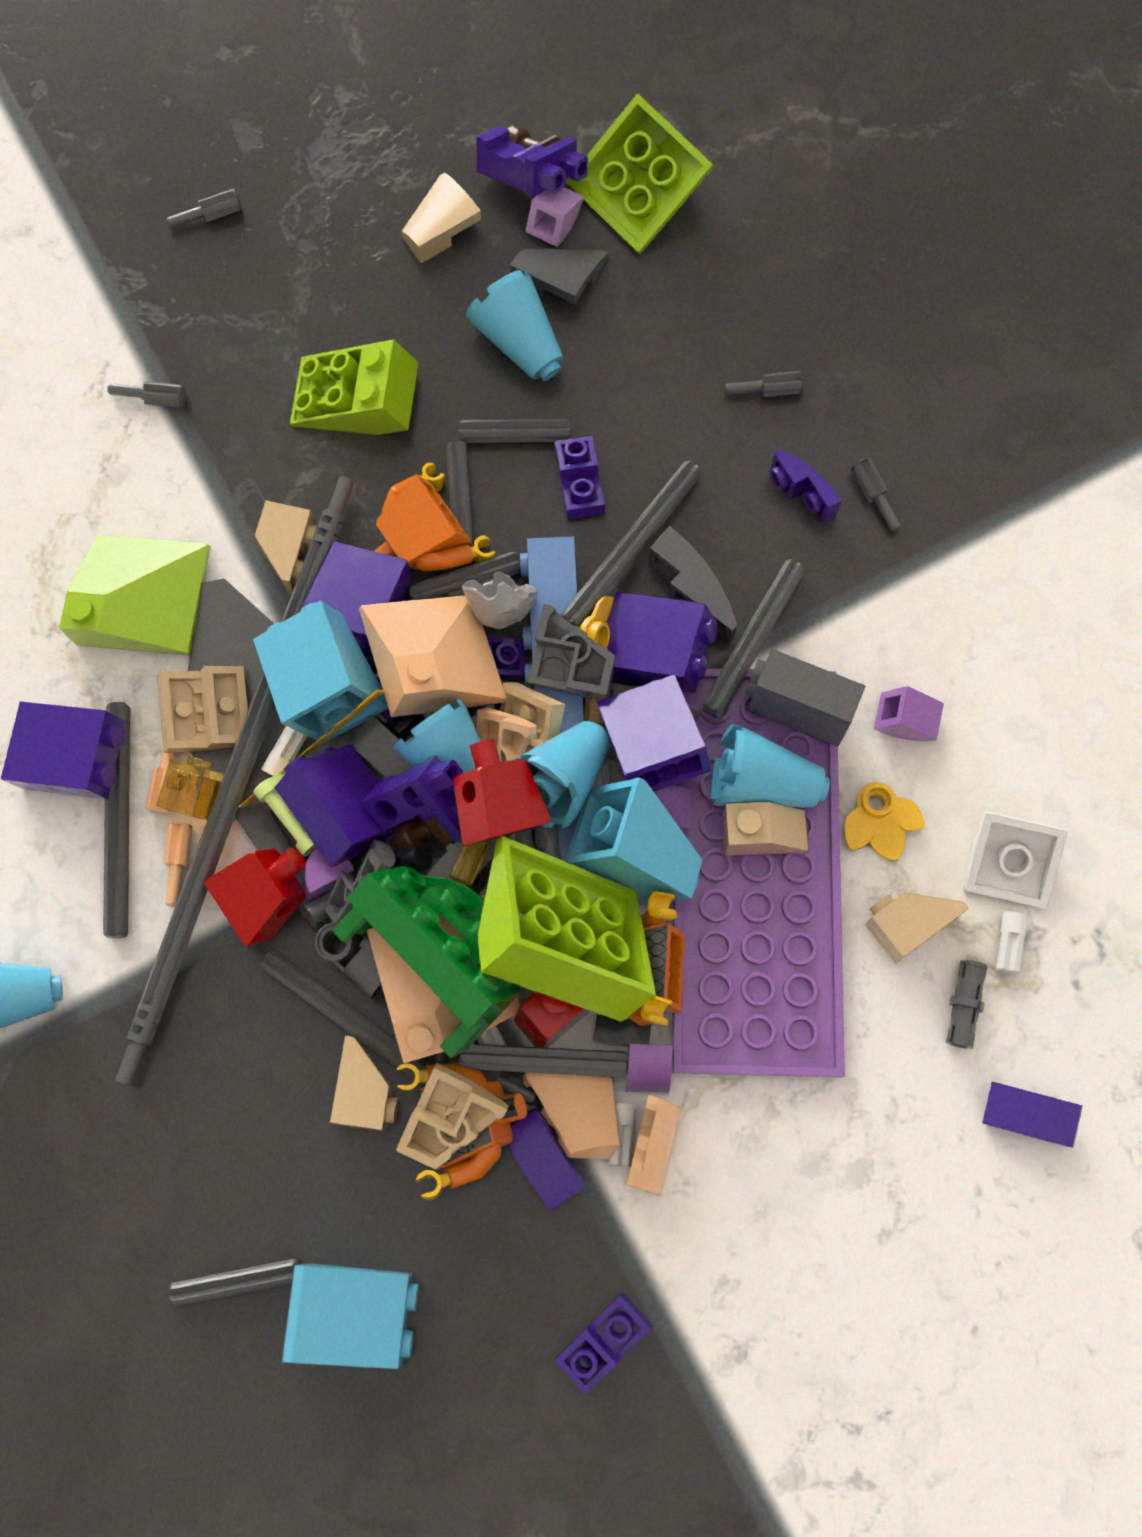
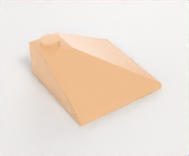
(431, 655)
(416, 1012)

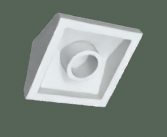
(1014, 859)

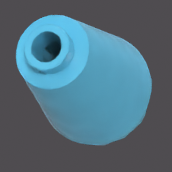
(518, 325)
(444, 735)
(568, 768)
(763, 771)
(27, 992)

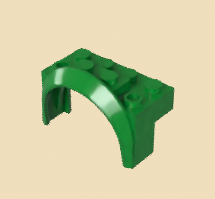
(411, 927)

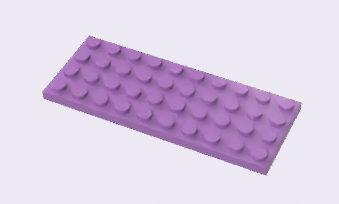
(761, 928)

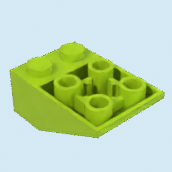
(356, 389)

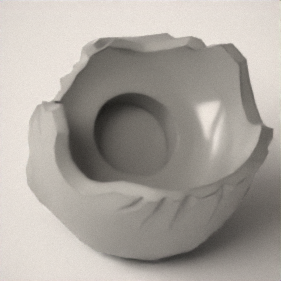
(501, 602)

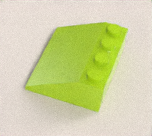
(564, 932)

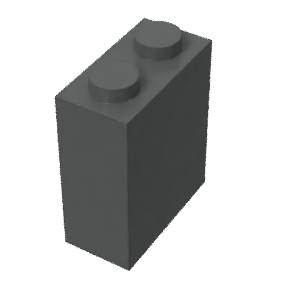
(803, 697)

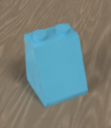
(317, 672)
(634, 842)
(349, 1317)

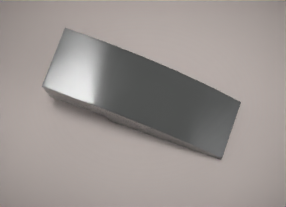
(692, 579)

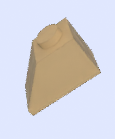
(763, 829)
(910, 921)
(362, 1092)

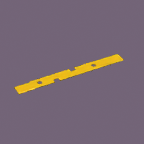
(360, 707)

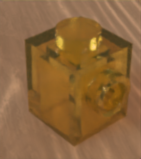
(189, 787)

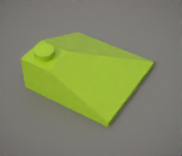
(641, 173)
(136, 595)

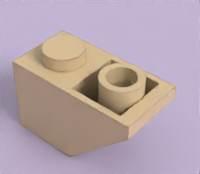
(284, 539)

